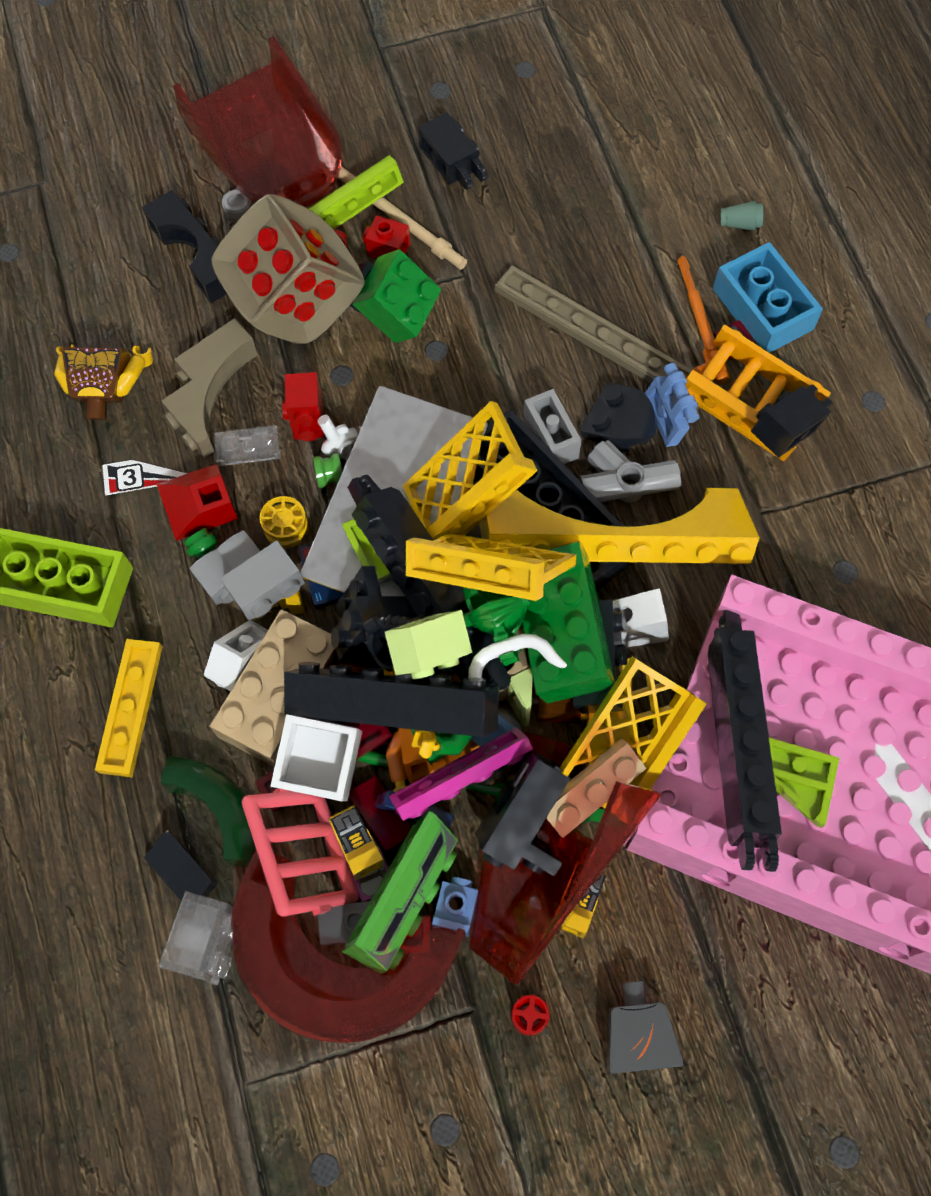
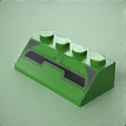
(401, 895)

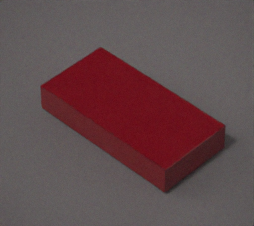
(385, 828)

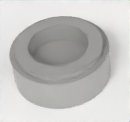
(235, 204)

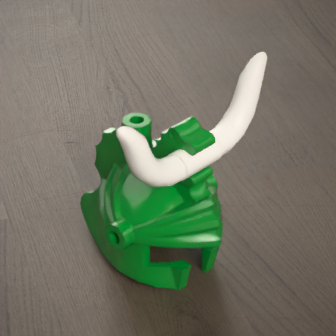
(502, 617)

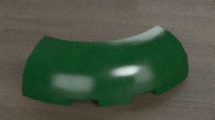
(223, 799)

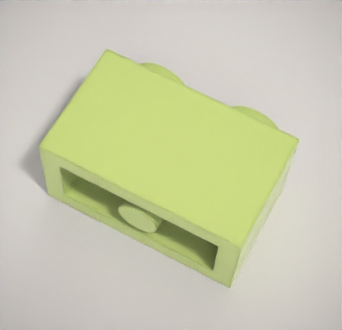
(428, 644)

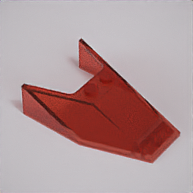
(523, 910)

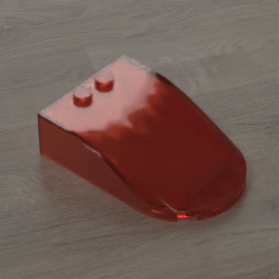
(267, 133)

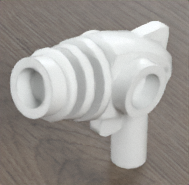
(338, 438)

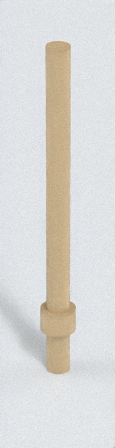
(438, 246)

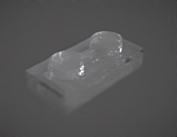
(247, 445)

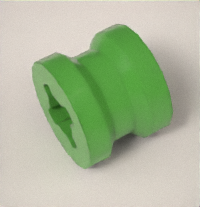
(328, 469)

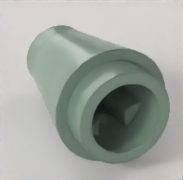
(743, 216)

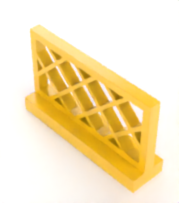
(475, 500)
(486, 564)
(663, 739)

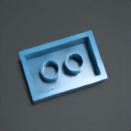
(767, 297)

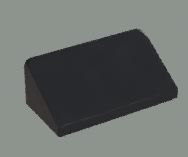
(178, 867)

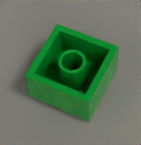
(397, 296)

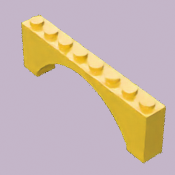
(709, 533)

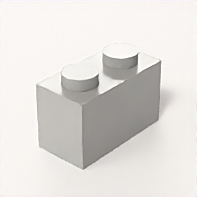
(552, 425)
(263, 581)

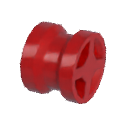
(535, 1014)

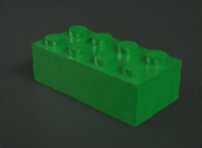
(573, 626)

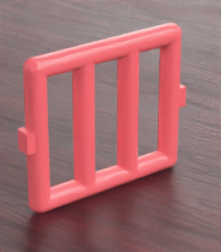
(276, 872)

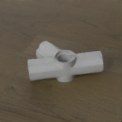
(616, 468)

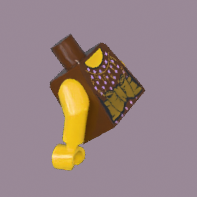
(99, 375)

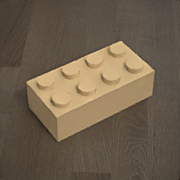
(254, 709)

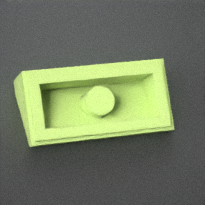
(521, 695)

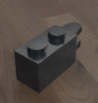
(451, 151)
(791, 419)

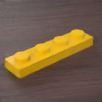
(129, 708)

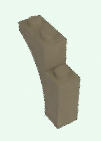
(203, 374)

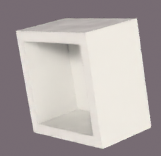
(316, 758)

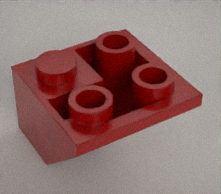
(197, 501)

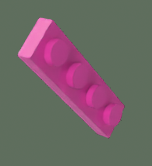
(451, 778)

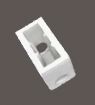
(644, 618)

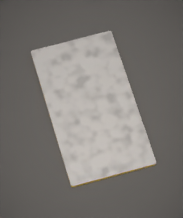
(390, 448)

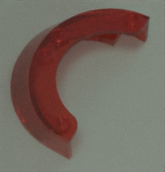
(316, 994)

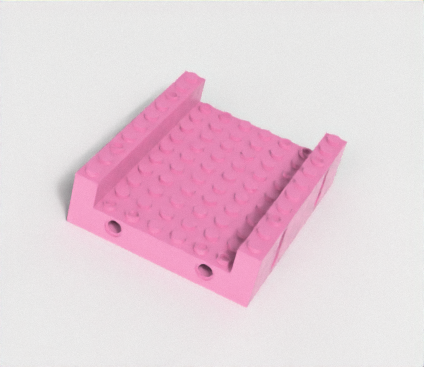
(837, 693)

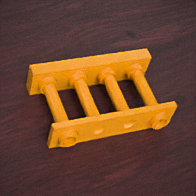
(726, 404)

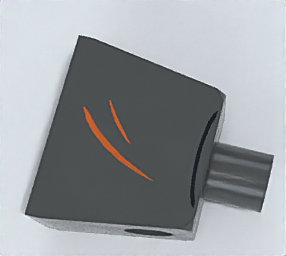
(640, 1034)

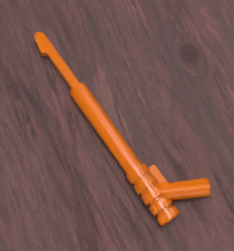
(702, 323)

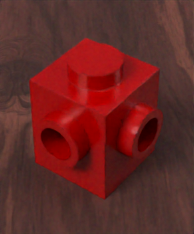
(385, 237)

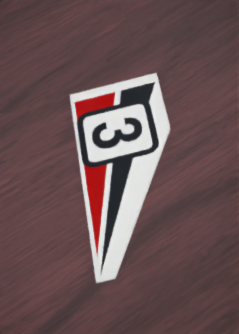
(134, 475)

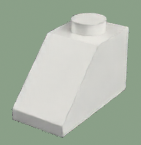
(232, 654)

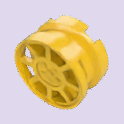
(284, 521)

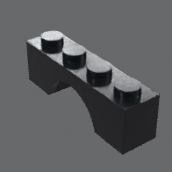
(174, 223)

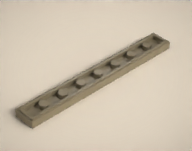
(585, 325)

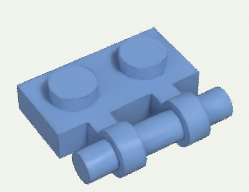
(671, 413)

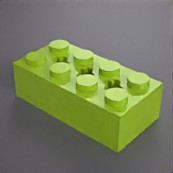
(62, 577)

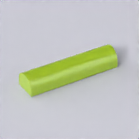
(359, 193)

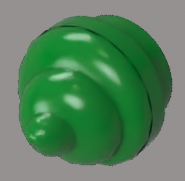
(200, 544)

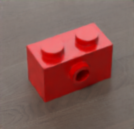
(303, 405)

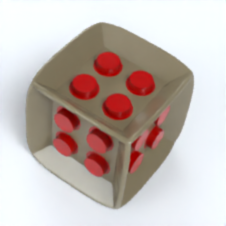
(287, 270)

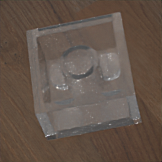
(200, 939)

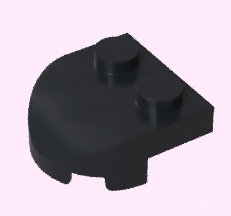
(621, 416)

